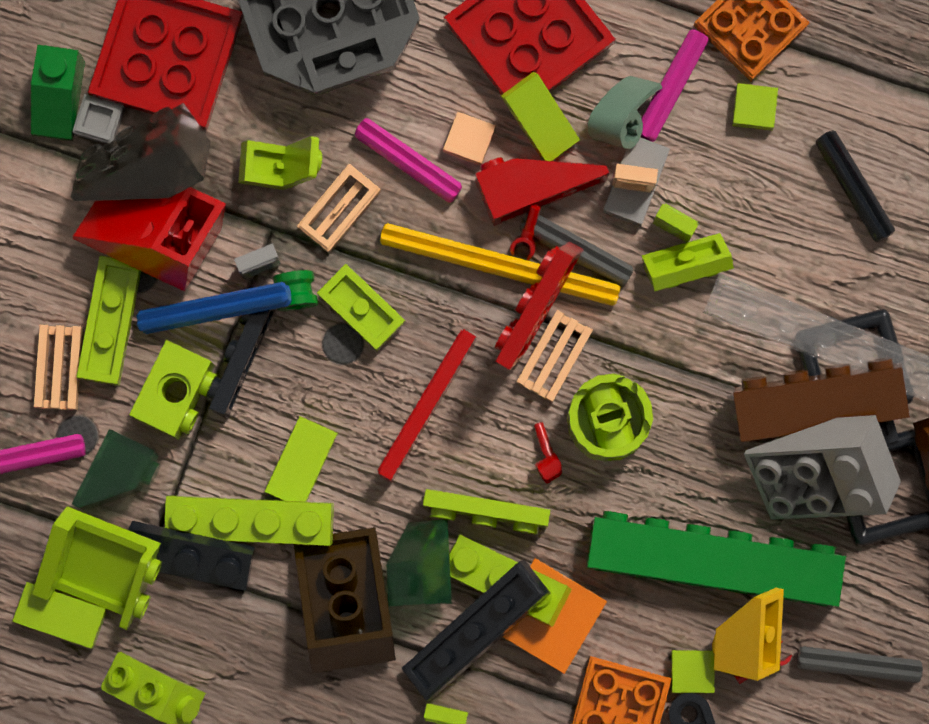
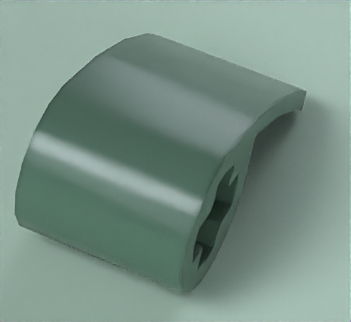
(616, 115)

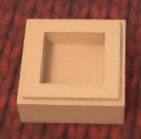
(469, 138)
(634, 178)

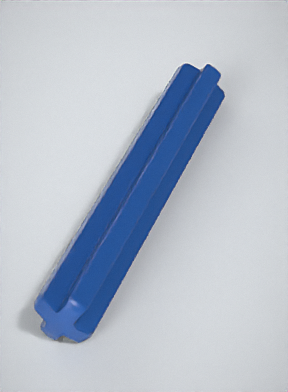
(214, 308)

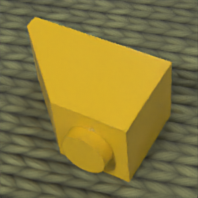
(751, 638)

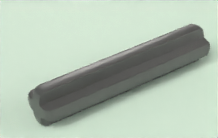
(591, 257)
(859, 664)

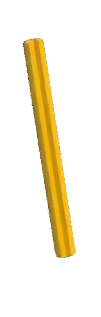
(493, 262)

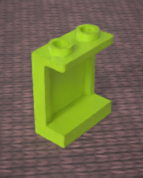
(99, 564)

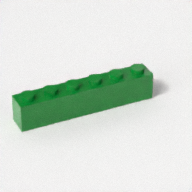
(715, 561)

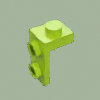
(279, 165)
(152, 691)

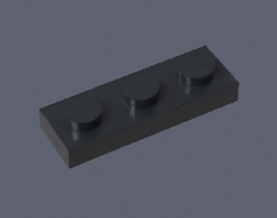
(239, 357)
(200, 556)

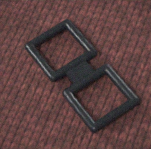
(895, 441)

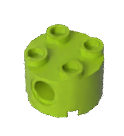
(609, 417)

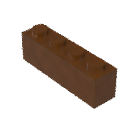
(806, 400)

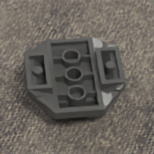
(332, 52)

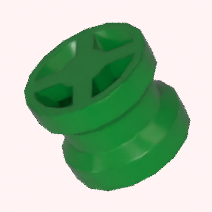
(301, 289)

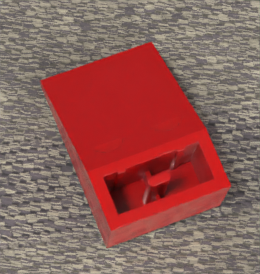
(156, 235)

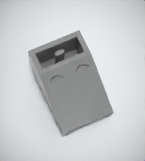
(826, 471)

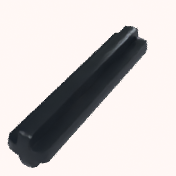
(855, 186)

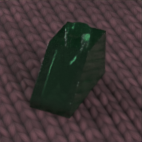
(117, 471)
(420, 566)

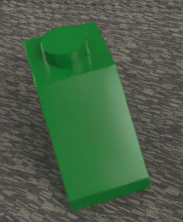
(55, 91)

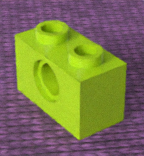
(172, 366)

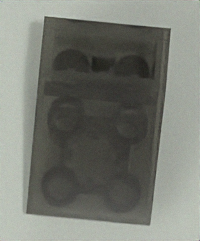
(146, 160)

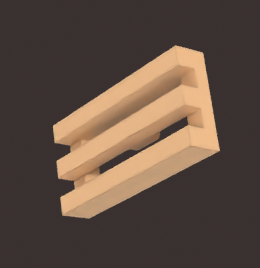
(317, 235)
(571, 325)
(42, 366)

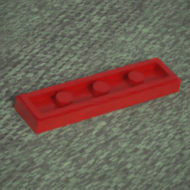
(426, 405)

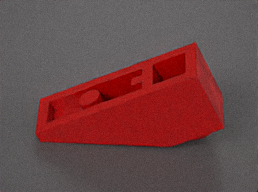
(516, 184)

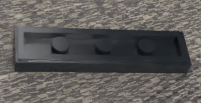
(475, 630)

